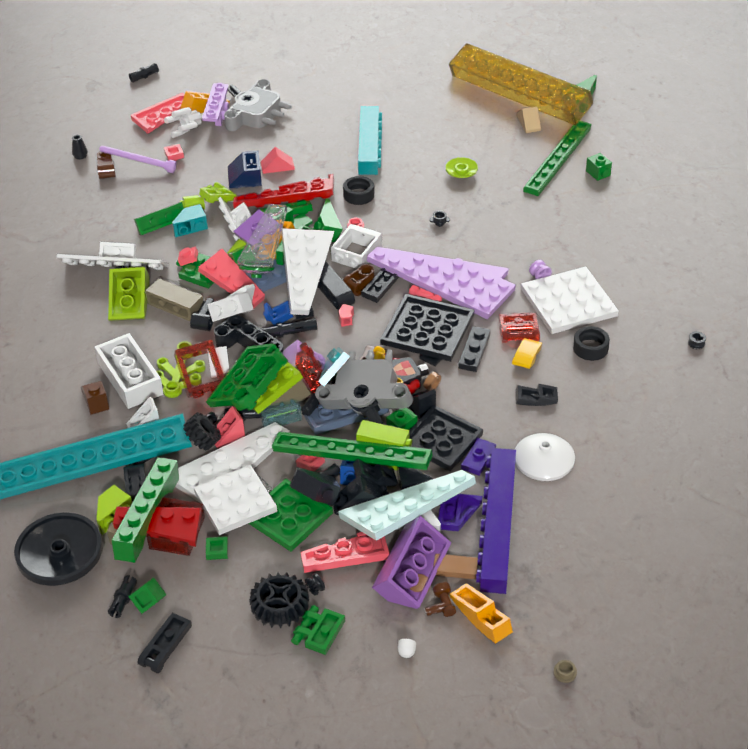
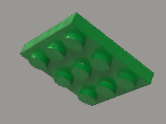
(295, 516)

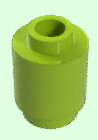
(189, 201)

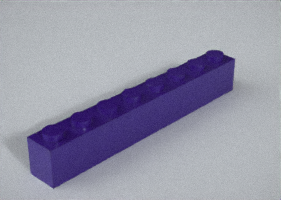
(498, 521)

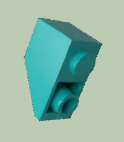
(190, 221)

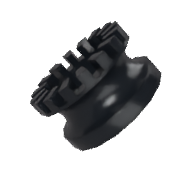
(697, 344)
(315, 584)

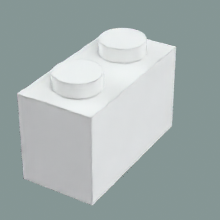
(230, 306)

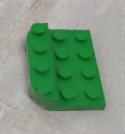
(248, 377)

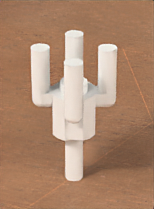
(187, 118)

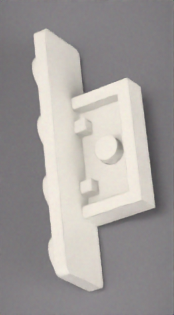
(236, 216)

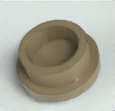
(565, 671)

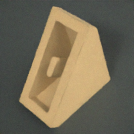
(529, 119)

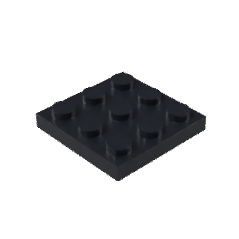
(445, 435)

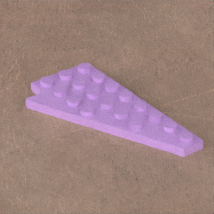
(458, 281)

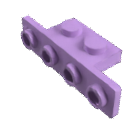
(216, 104)

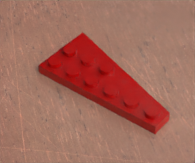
(290, 192)

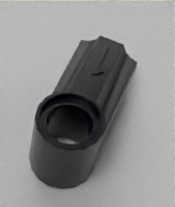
(202, 319)

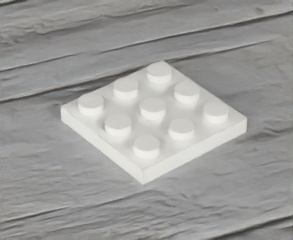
(235, 499)

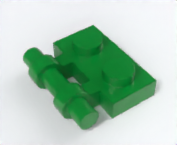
(323, 633)

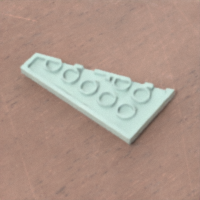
(396, 509)

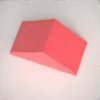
(276, 162)
(230, 428)

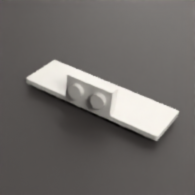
(113, 253)

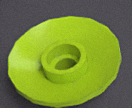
(461, 167)

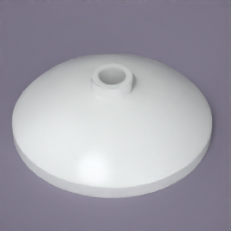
(544, 457)

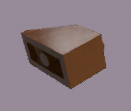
(95, 397)

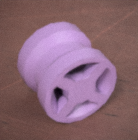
(539, 269)

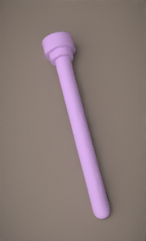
(169, 165)

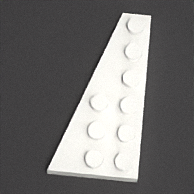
(304, 261)
(229, 458)

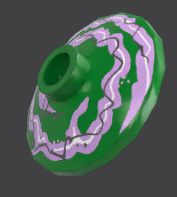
(255, 271)

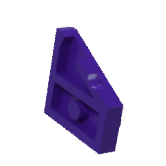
(458, 510)

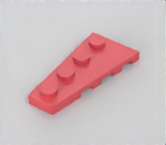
(154, 116)
(226, 274)
(345, 553)

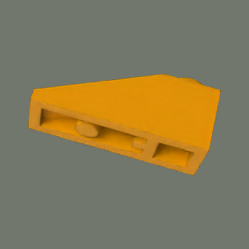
(196, 101)

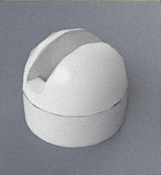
(406, 647)

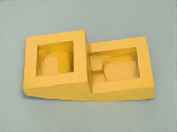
(526, 353)

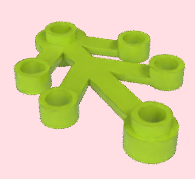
(174, 387)

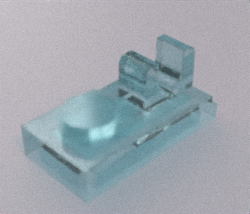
(282, 414)

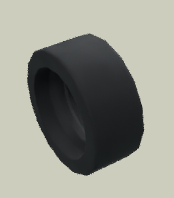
(358, 198)
(587, 352)

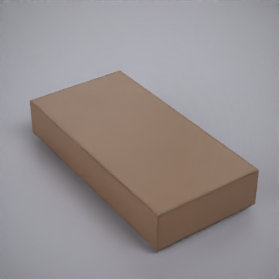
(457, 566)

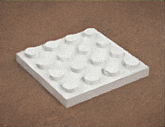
(569, 300)

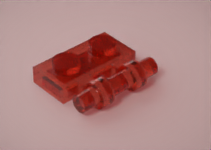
(309, 366)

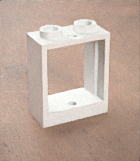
(355, 234)

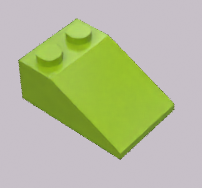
(128, 293)

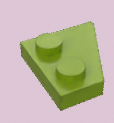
(212, 194)

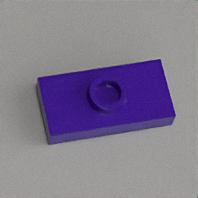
(477, 456)

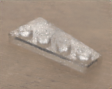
(264, 241)

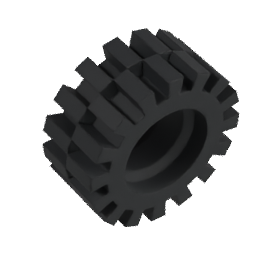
(202, 431)

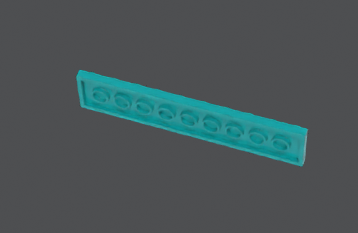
(92, 456)

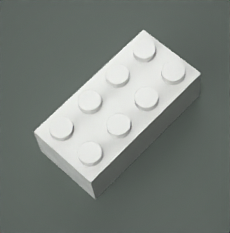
(128, 370)

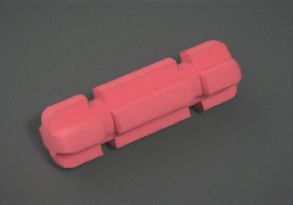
(415, 291)

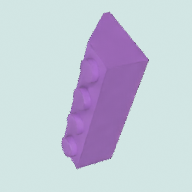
(411, 556)

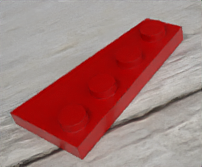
(169, 522)

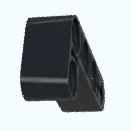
(241, 331)

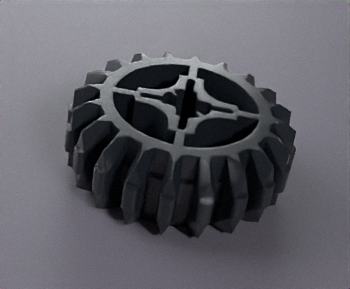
(280, 592)

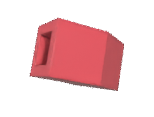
(345, 315)

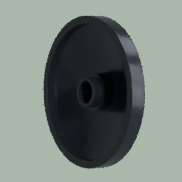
(58, 549)

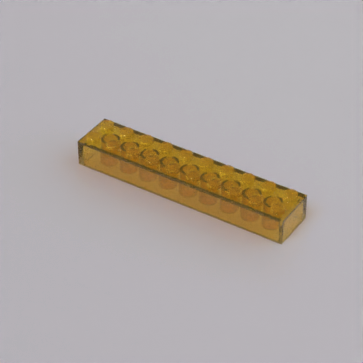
(521, 83)

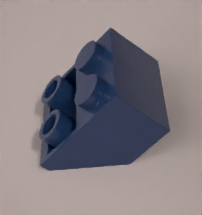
(245, 170)

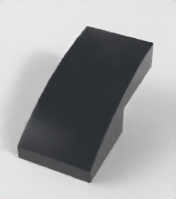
(541, 396)
(379, 474)

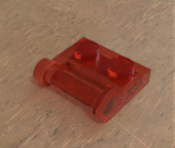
(519, 322)

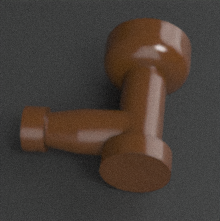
(442, 591)

